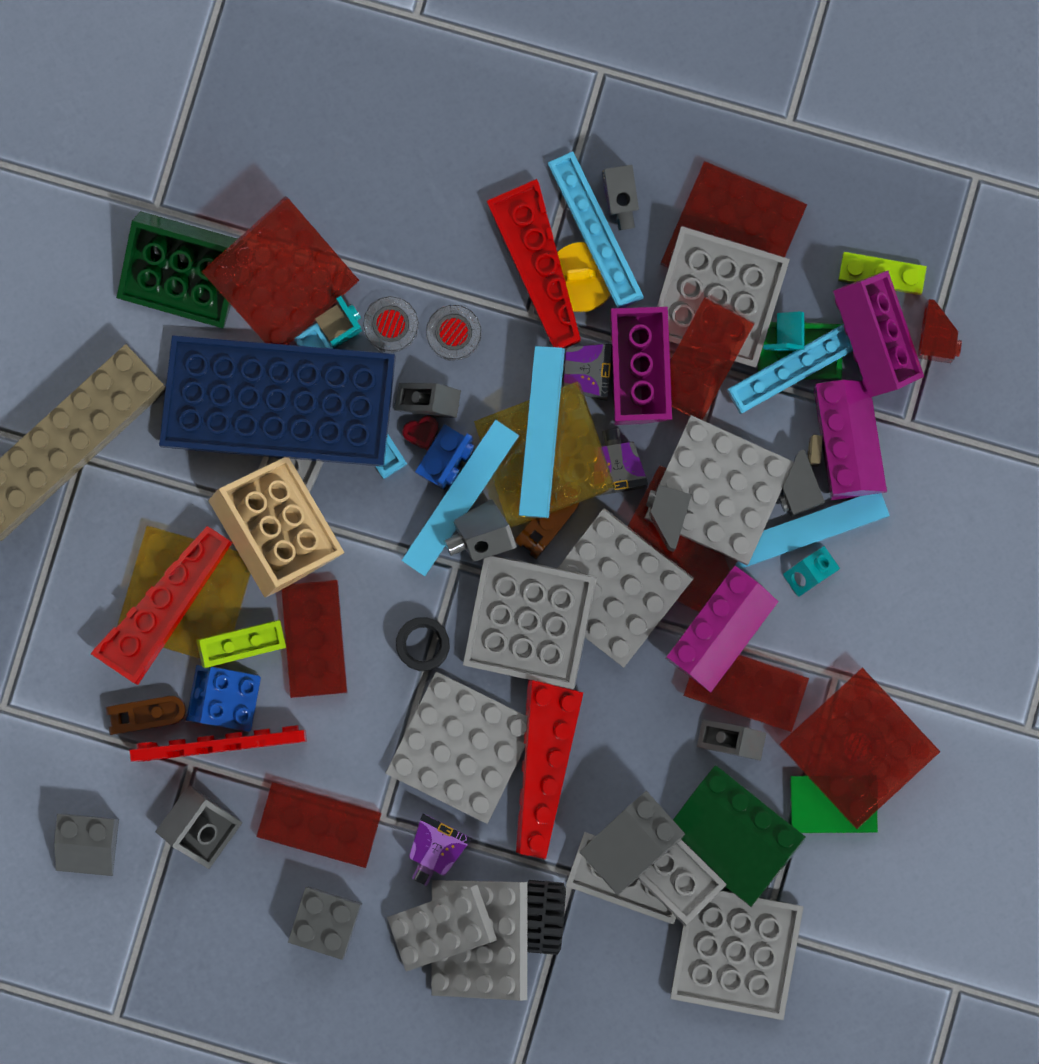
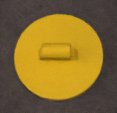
(582, 278)

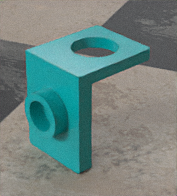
(353, 317)
(789, 332)
(814, 569)

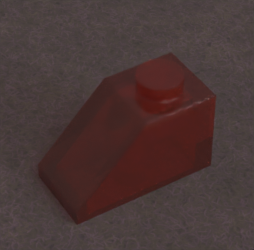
(938, 336)

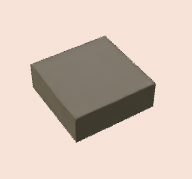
(333, 322)
(814, 450)

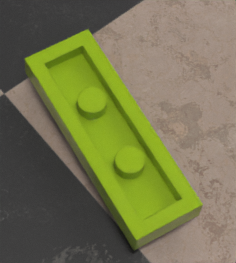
(904, 276)
(241, 643)

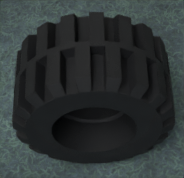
(545, 916)

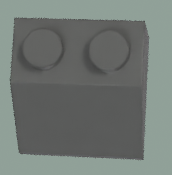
(198, 827)
(85, 844)

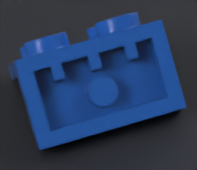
(445, 456)
(223, 698)

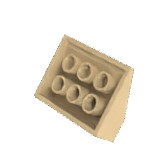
(275, 526)

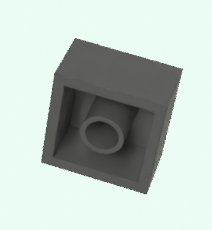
(324, 922)

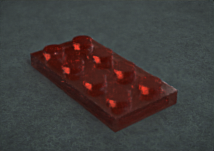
(706, 356)
(314, 639)
(755, 692)
(319, 825)

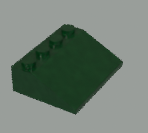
(166, 269)
(737, 835)

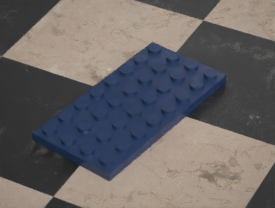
(277, 400)

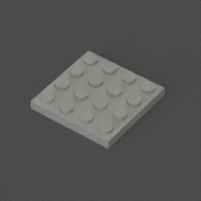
(727, 273)
(730, 487)
(631, 587)
(529, 621)
(460, 747)
(738, 956)
(495, 968)

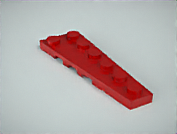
(530, 241)
(148, 626)
(548, 742)
(206, 744)

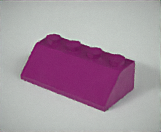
(878, 334)
(640, 365)
(849, 439)
(722, 629)

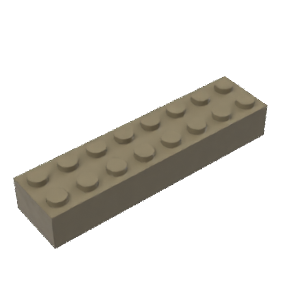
(73, 435)

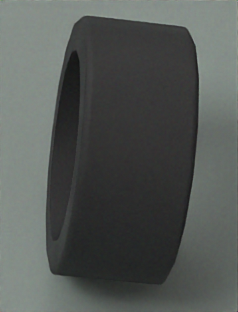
(422, 622)

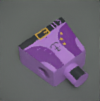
(435, 848)

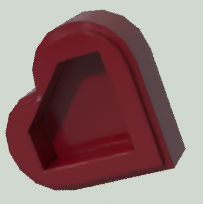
(421, 432)

